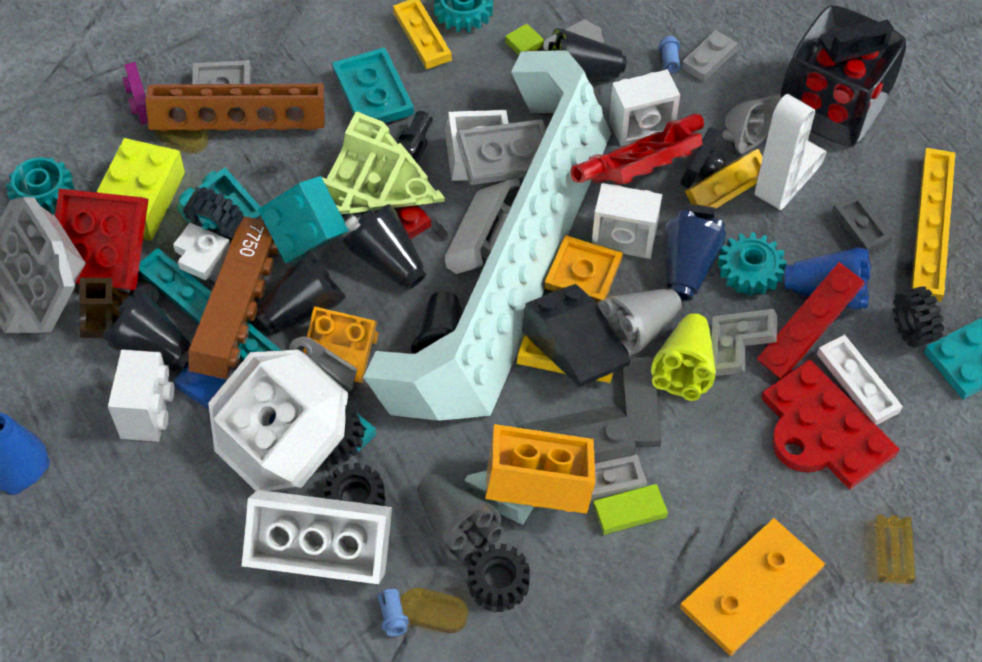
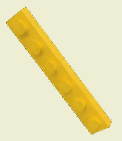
(933, 221)

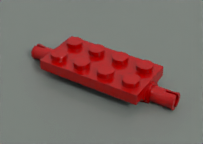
(642, 155)

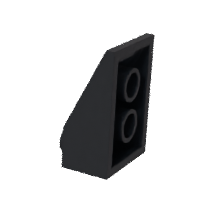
(574, 334)

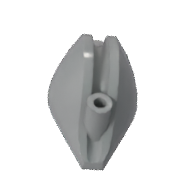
(750, 122)

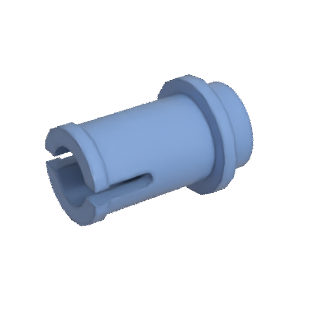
(669, 49)
(394, 621)

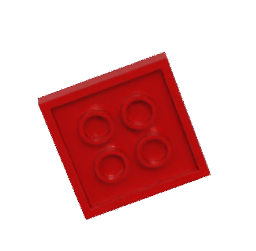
(105, 233)

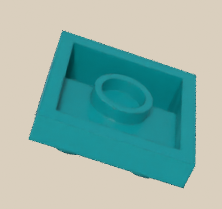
(226, 184)

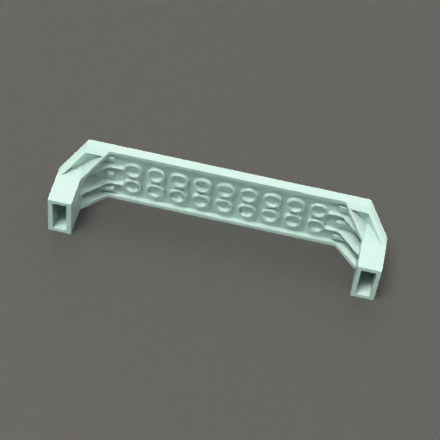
(470, 365)

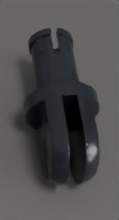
(414, 138)

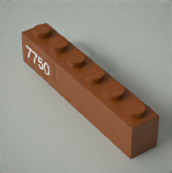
(233, 300)

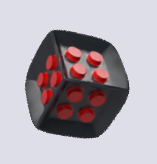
(845, 93)

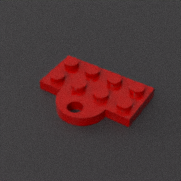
(825, 428)

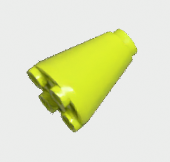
(686, 360)

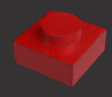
(414, 220)

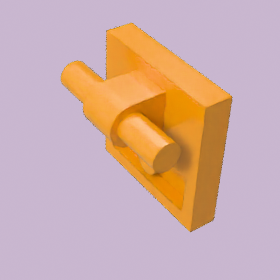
(344, 336)

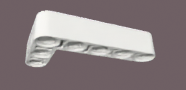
(788, 155)

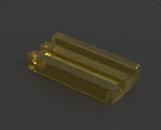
(894, 524)

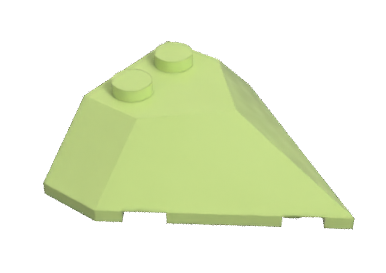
(376, 171)

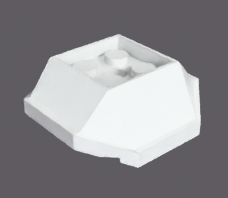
(305, 426)

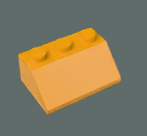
(540, 469)

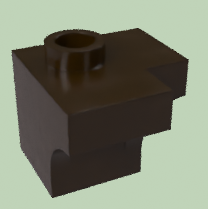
(98, 306)

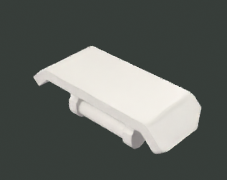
(471, 236)

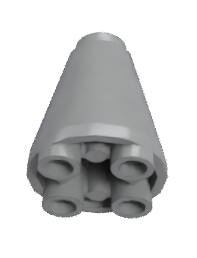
(640, 316)

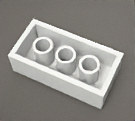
(316, 536)

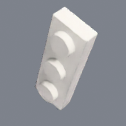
(859, 380)

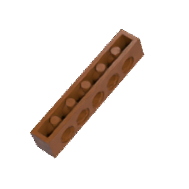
(223, 97)

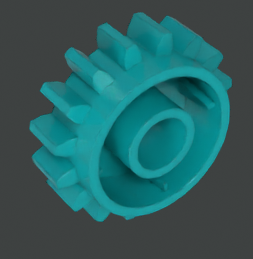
(463, 13)
(40, 179)
(751, 264)

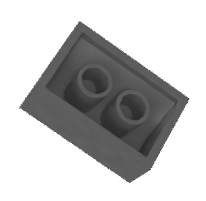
(605, 425)

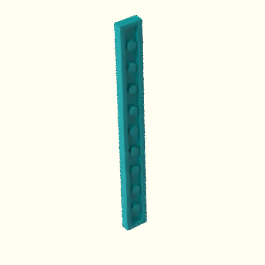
(192, 299)

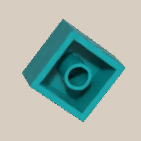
(303, 219)

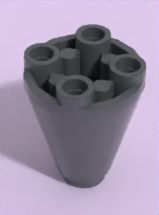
(459, 518)

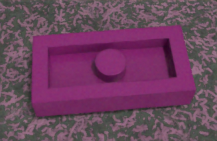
(134, 85)

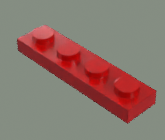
(811, 320)

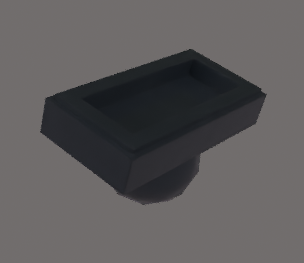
(704, 160)

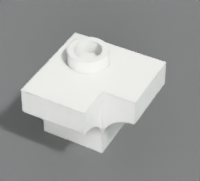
(201, 252)

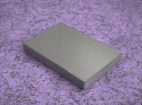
(499, 150)

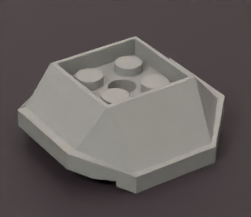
(35, 268)

